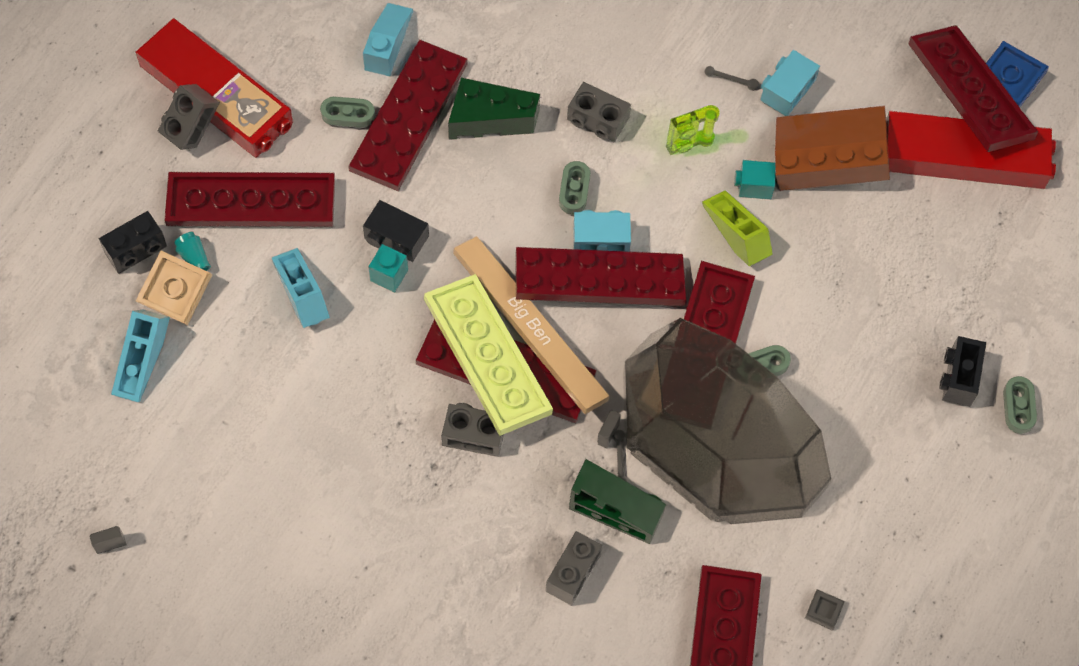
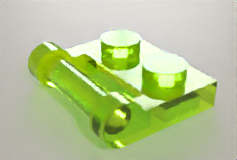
(684, 132)

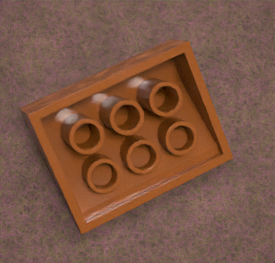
(832, 148)

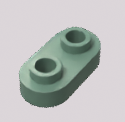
(348, 111)
(574, 189)
(770, 353)
(1020, 406)

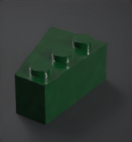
(491, 110)
(615, 502)

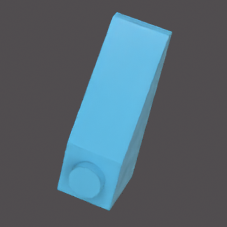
(386, 39)
(301, 288)
(139, 353)

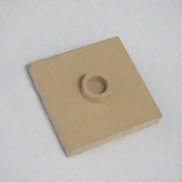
(174, 287)

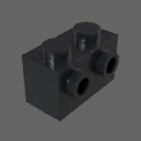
(396, 230)
(133, 242)
(963, 371)

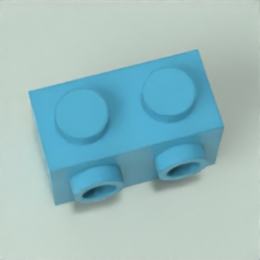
(789, 82)
(602, 231)

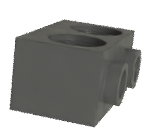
(601, 106)
(186, 123)
(470, 437)
(573, 568)

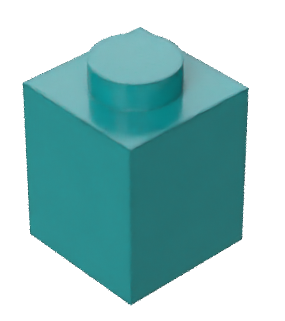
(755, 179)
(388, 268)

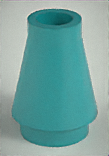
(192, 251)

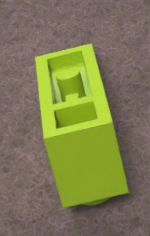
(739, 227)

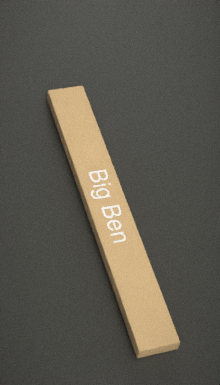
(532, 326)

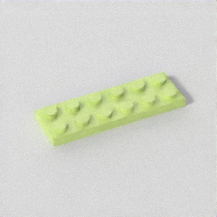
(488, 354)

